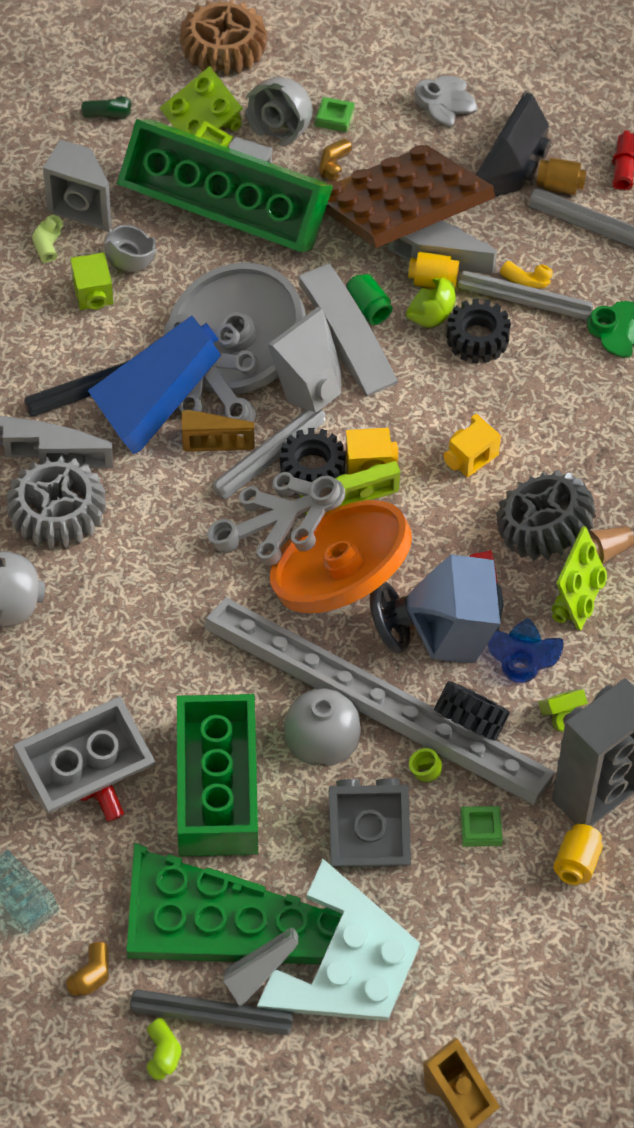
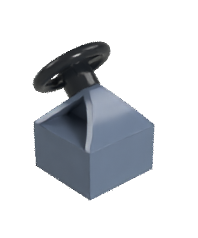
(450, 608)

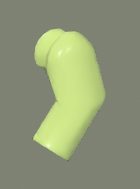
(45, 236)

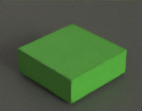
(334, 114)
(481, 826)

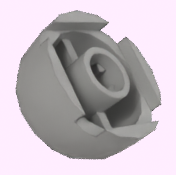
(276, 103)
(18, 589)
(322, 727)

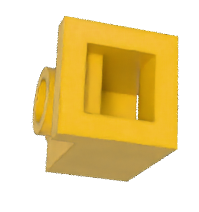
(472, 447)

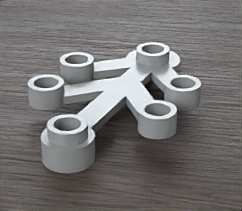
(215, 379)
(319, 496)

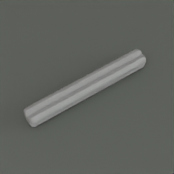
(582, 216)
(525, 295)
(265, 454)

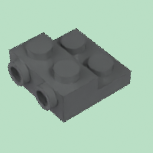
(369, 824)

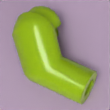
(167, 1050)

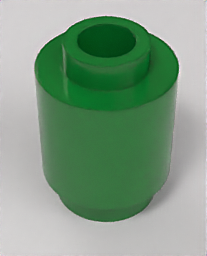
(370, 298)

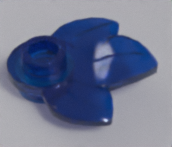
(525, 647)

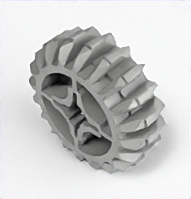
(62, 512)

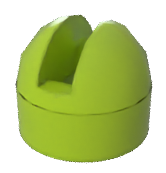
(425, 760)

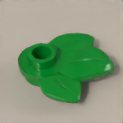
(619, 333)

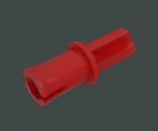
(624, 162)

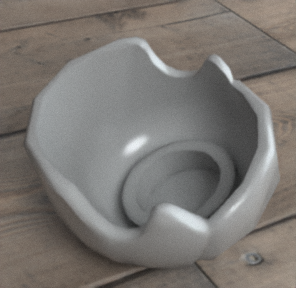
(129, 248)

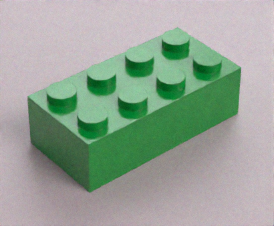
(216, 775)

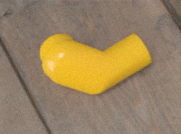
(538, 279)

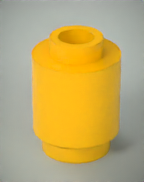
(432, 266)
(578, 854)

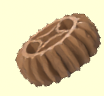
(223, 36)

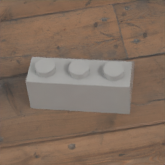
(82, 755)

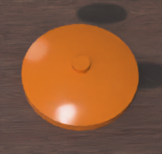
(352, 556)

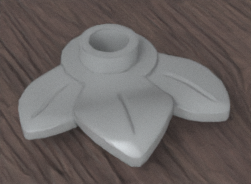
(444, 98)

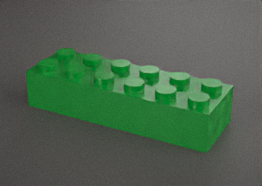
(224, 185)

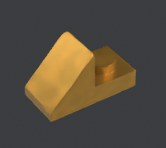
(459, 1084)

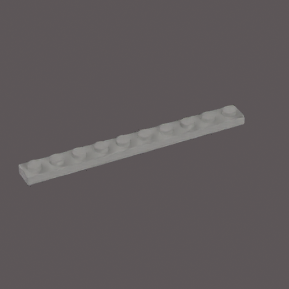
(380, 700)

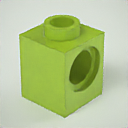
(92, 281)

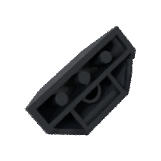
(517, 148)

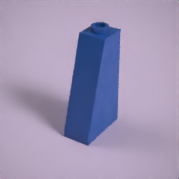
(155, 382)

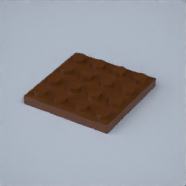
(405, 195)

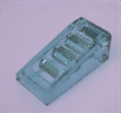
(33, 909)

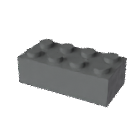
(597, 756)

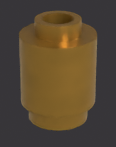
(561, 176)

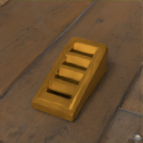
(215, 432)

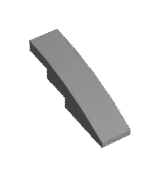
(349, 330)
(48, 440)

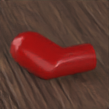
(108, 802)

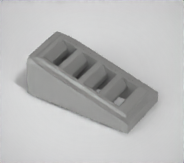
(252, 970)

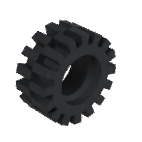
(478, 315)
(312, 444)
(471, 710)

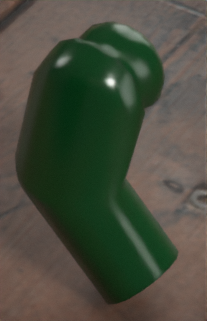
(110, 108)

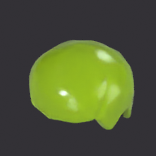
(432, 306)

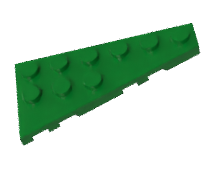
(215, 915)

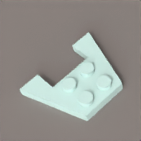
(361, 966)

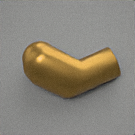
(330, 156)
(91, 975)

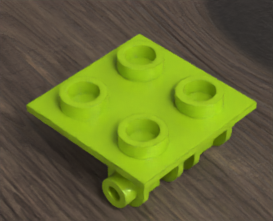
(201, 101)
(579, 582)

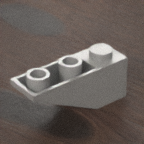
(449, 241)

